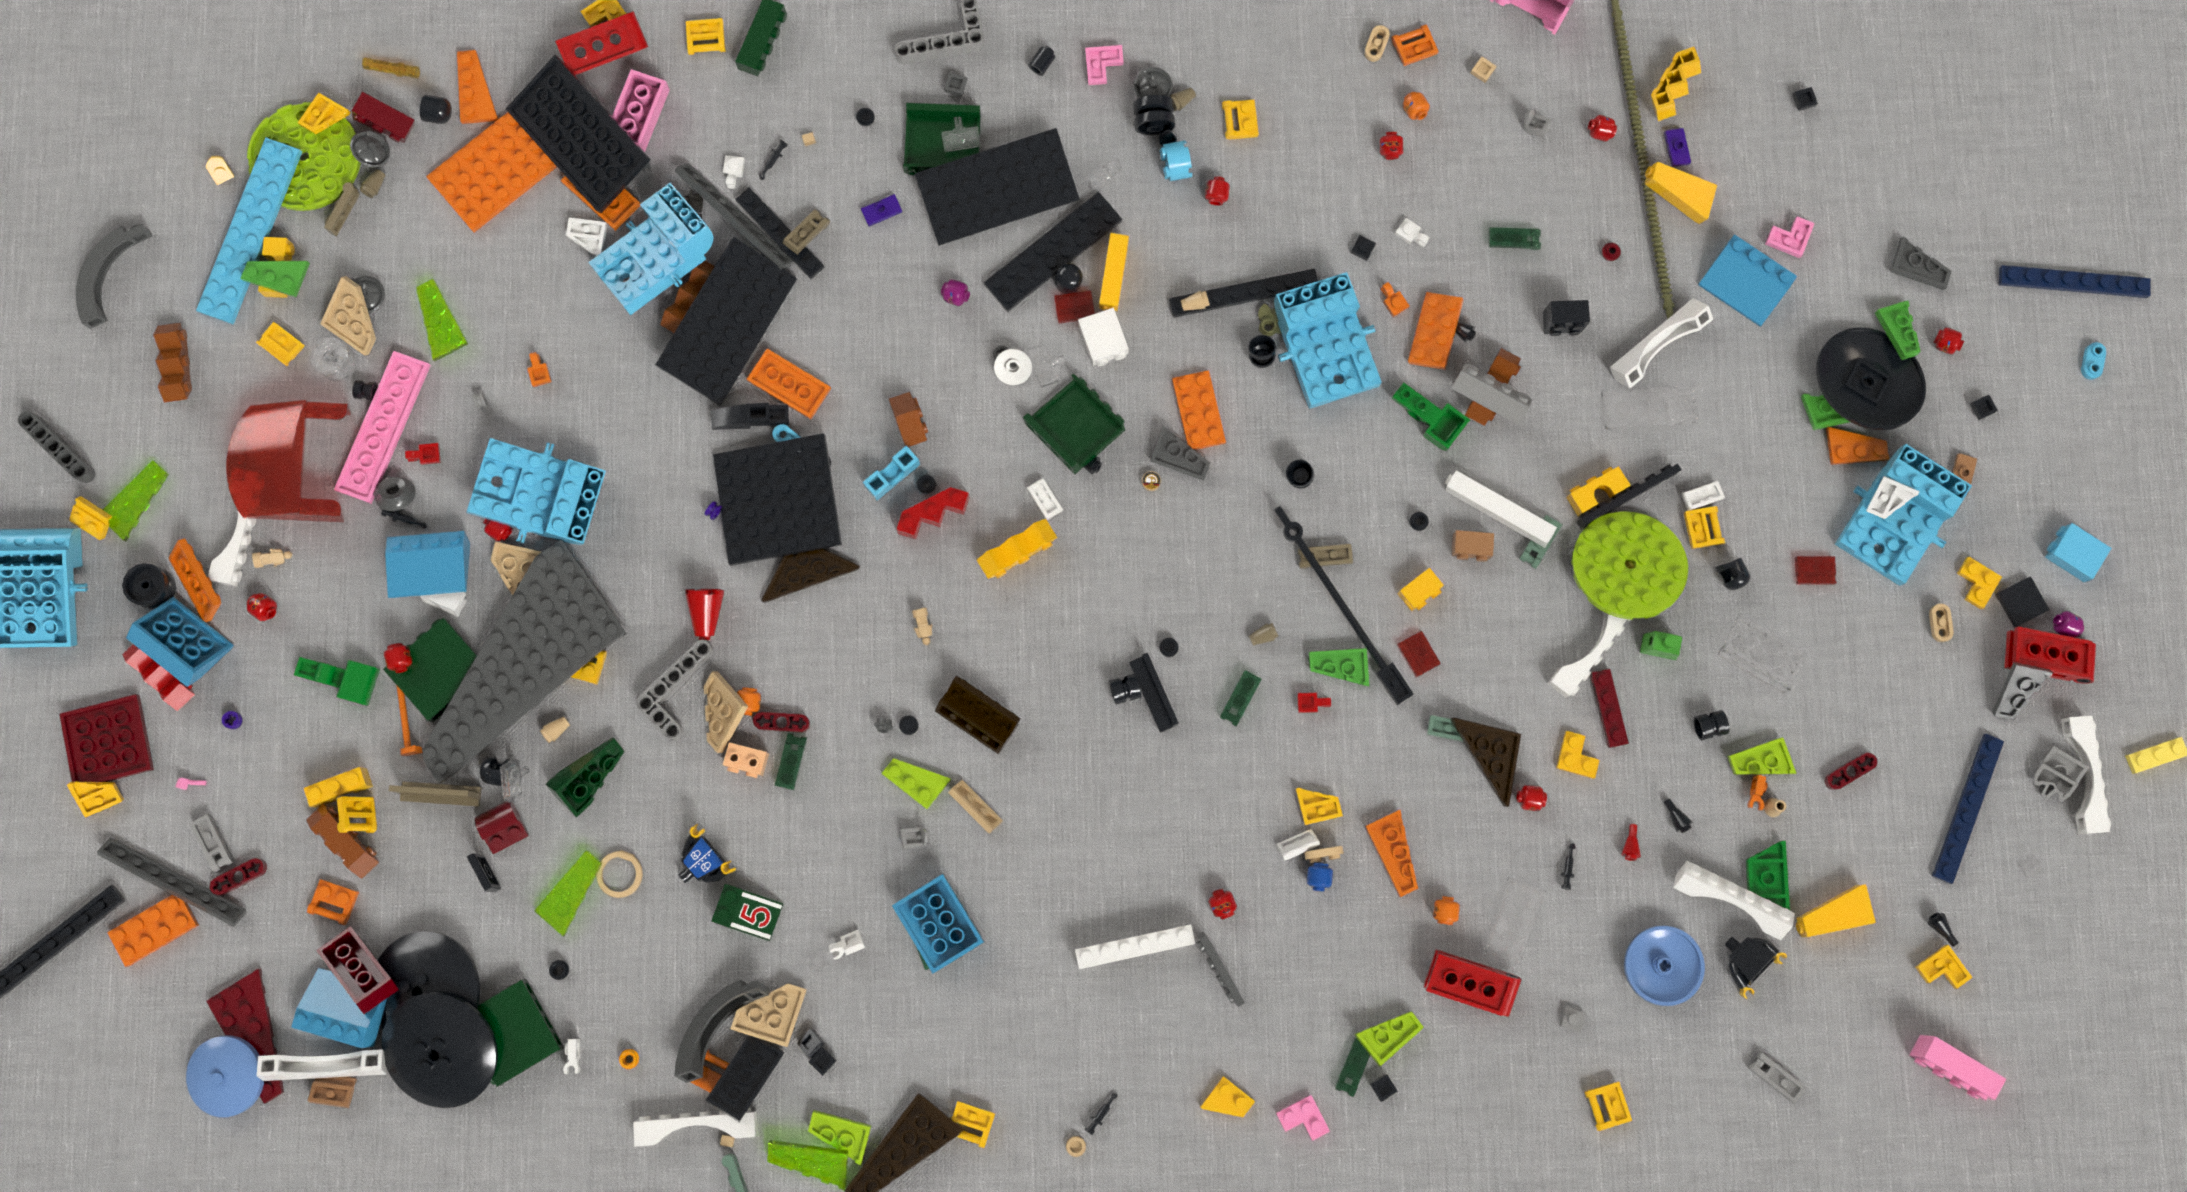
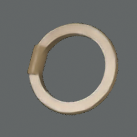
(629, 857)

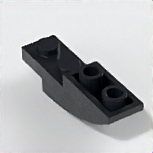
(749, 415)

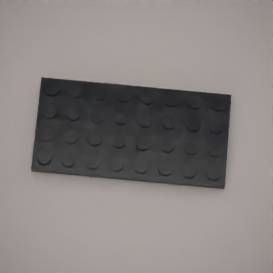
(578, 134)
(997, 186)
(726, 321)

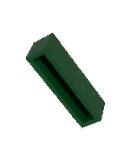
(761, 37)

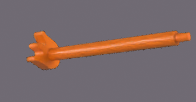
(408, 749)

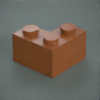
(908, 415)

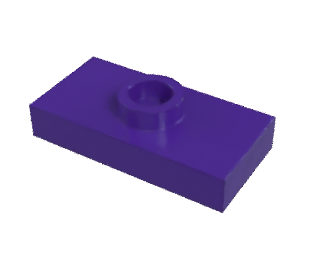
(1677, 147)
(881, 210)

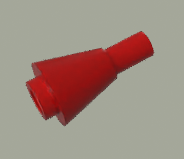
(1631, 848)

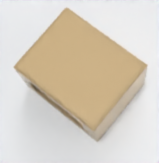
(808, 139)
(727, 1140)

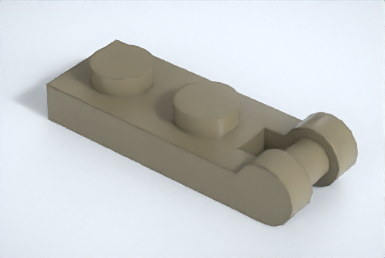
(342, 209)
(806, 231)
(1328, 555)

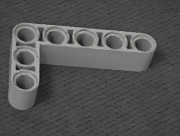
(947, 39)
(670, 687)

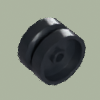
(1153, 114)
(148, 585)

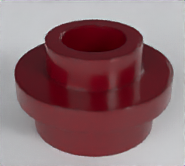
(1607, 255)

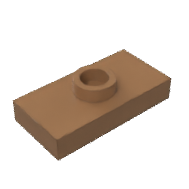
(1964, 467)

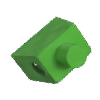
(1663, 645)

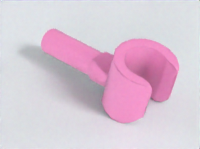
(183, 783)

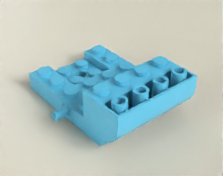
(654, 251)
(1326, 340)
(536, 492)
(1911, 527)
(39, 586)

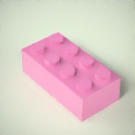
(641, 106)
(1957, 1067)

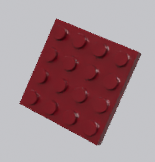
(106, 740)

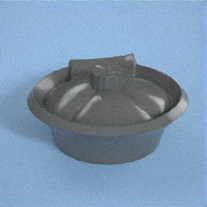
(1153, 82)
(370, 148)
(372, 291)
(394, 493)

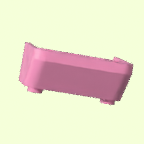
(1550, 11)

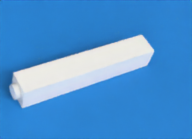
(1500, 508)

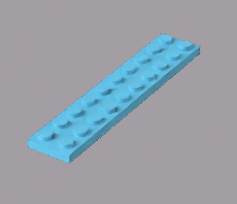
(248, 228)

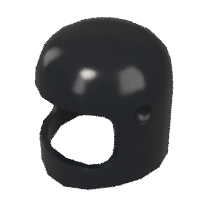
(435, 109)
(1068, 278)
(1262, 351)
(1300, 474)
(1736, 570)
(490, 771)

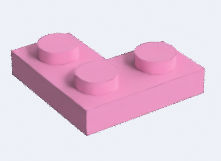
(1098, 59)
(1793, 241)
(1304, 1112)

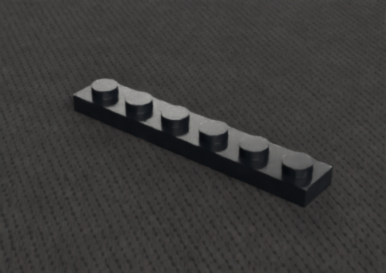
(777, 232)
(1635, 490)

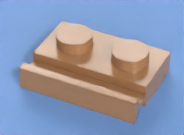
(332, 1091)

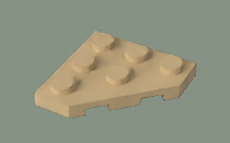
(349, 316)
(512, 563)
(723, 711)
(771, 1016)

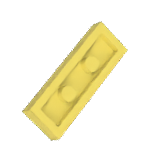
(2156, 755)

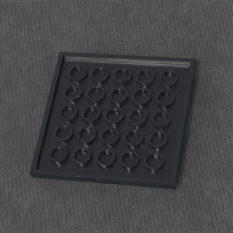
(777, 499)

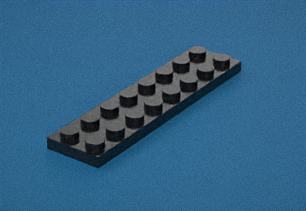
(1052, 251)

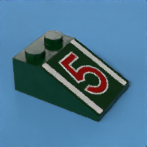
(747, 912)

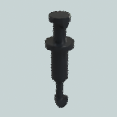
(773, 158)
(402, 517)
(1567, 874)
(1100, 1115)

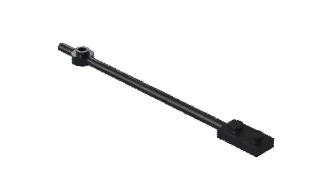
(1389, 674)

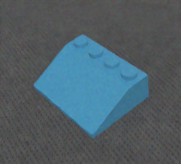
(1747, 280)
(427, 564)
(179, 641)
(938, 923)
(333, 1014)

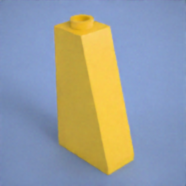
(1682, 190)
(1114, 271)
(1841, 912)

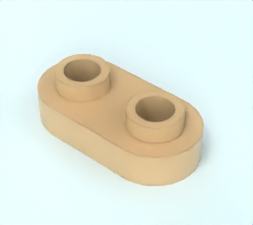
(1375, 44)
(1941, 623)
(1332, 853)

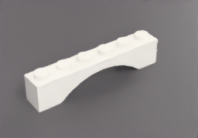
(1688, 319)
(227, 566)
(1568, 677)
(2092, 814)
(1700, 882)
(1135, 946)
(307, 1067)
(652, 1131)

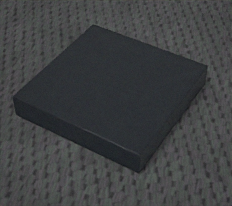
(2022, 602)
(484, 872)

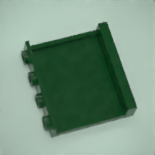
(923, 134)
(1076, 424)
(436, 669)
(520, 1030)

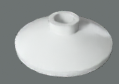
(1013, 375)

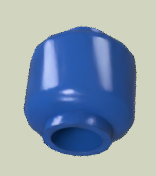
(1319, 876)

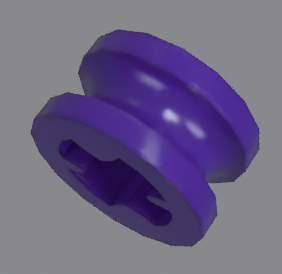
(713, 510)
(227, 716)

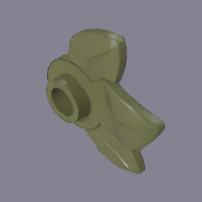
(1268, 317)

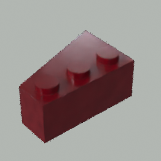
(382, 118)

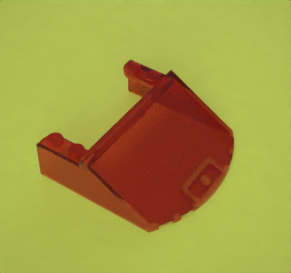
(268, 462)

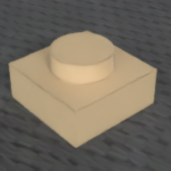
(1483, 69)

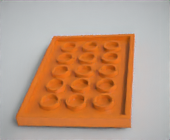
(491, 172)

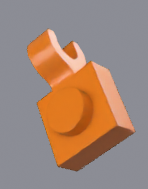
(1395, 301)
(539, 372)
(1757, 789)

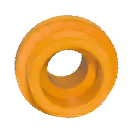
(623, 1062)

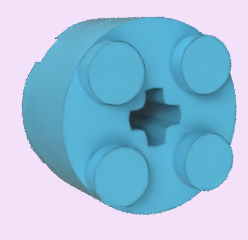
(1176, 161)

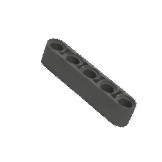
(49, 442)

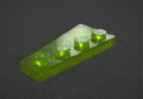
(441, 325)
(135, 499)
(565, 898)
(815, 1161)

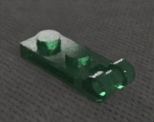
(1514, 238)
(1241, 697)
(790, 762)
(1353, 1068)

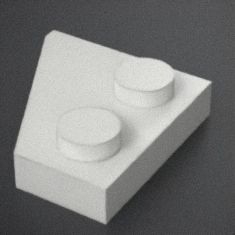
(587, 234)
(1890, 497)

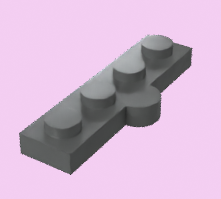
(1223, 977)

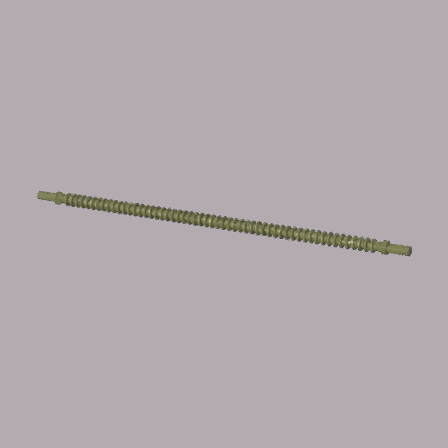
(1662, 270)

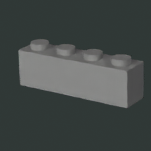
(1491, 393)

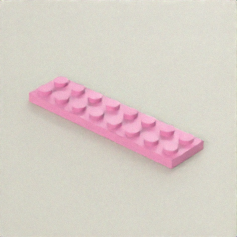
(382, 427)

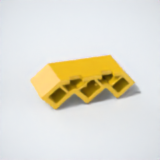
(1674, 82)
(1017, 549)

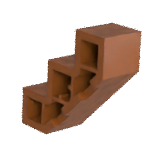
(685, 296)
(173, 362)
(1502, 369)
(347, 846)

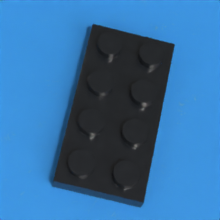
(744, 1077)

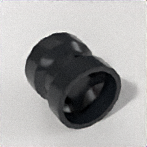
(364, 390)

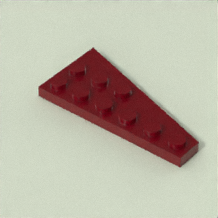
(244, 1014)

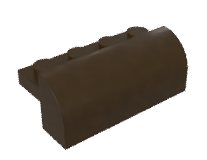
(977, 714)

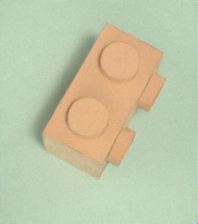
(745, 759)

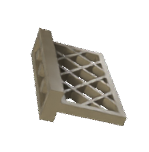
(438, 793)

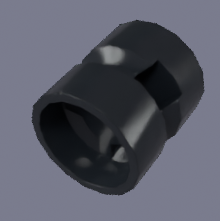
(1125, 689)
(1711, 725)

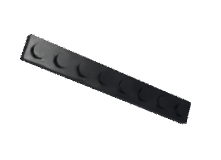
(1246, 292)
(59, 939)

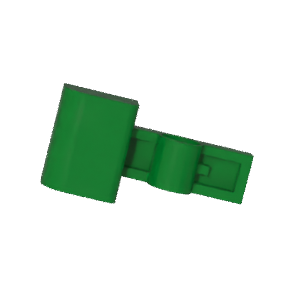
(1443, 424)
(354, 682)

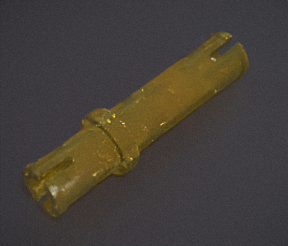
(398, 69)

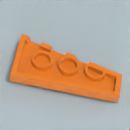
(474, 92)
(1392, 847)

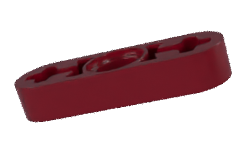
(766, 726)
(1836, 773)
(230, 874)

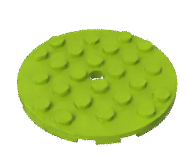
(330, 161)
(1625, 592)

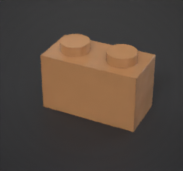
(1472, 545)

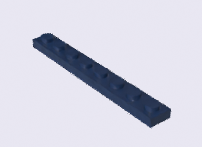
(2074, 281)
(1968, 809)

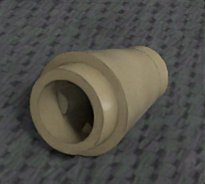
(1182, 98)
(371, 185)
(1264, 634)

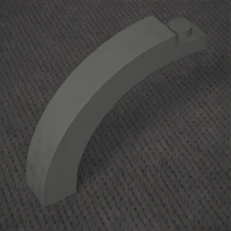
(96, 267)
(707, 1022)

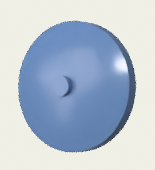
(1664, 965)
(224, 1076)

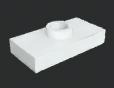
(1703, 496)
(1044, 499)
(1298, 844)

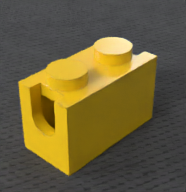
(1420, 589)

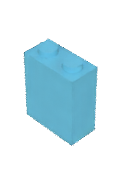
(2077, 552)

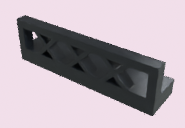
(1154, 693)

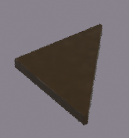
(806, 570)
(1494, 752)

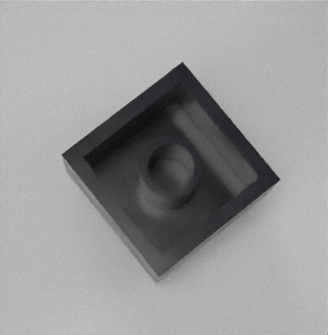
(1566, 317)

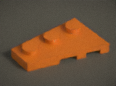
(1854, 448)

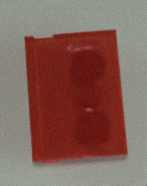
(1074, 306)
(1815, 570)
(1418, 654)

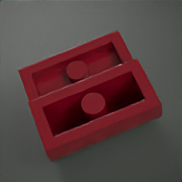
(501, 827)

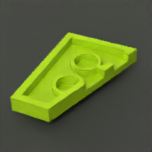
(1763, 759)
(916, 782)
(1388, 1037)
(841, 1133)

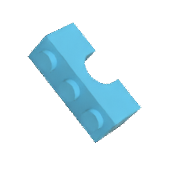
(883, 481)

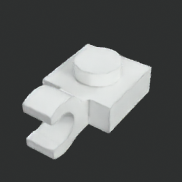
(732, 169)
(1410, 231)
(849, 943)
(572, 1049)

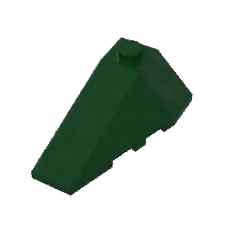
(581, 779)

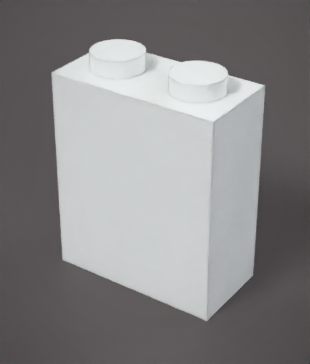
(1103, 337)

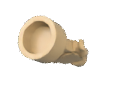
(276, 557)
(923, 629)

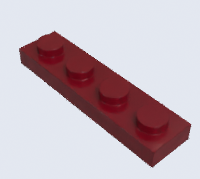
(1609, 708)

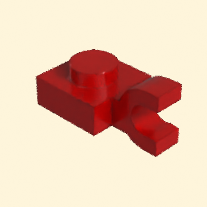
(426, 454)
(1309, 702)

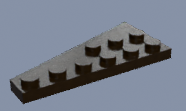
(910, 1141)

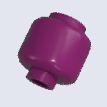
(955, 292)
(2068, 624)

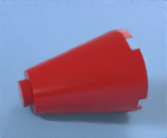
(704, 610)

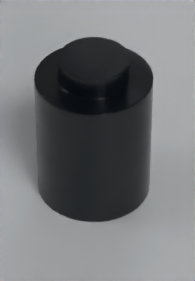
(1042, 60)

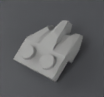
(2059, 773)

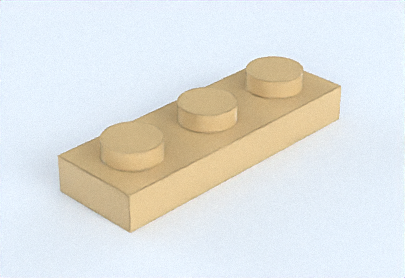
(975, 806)

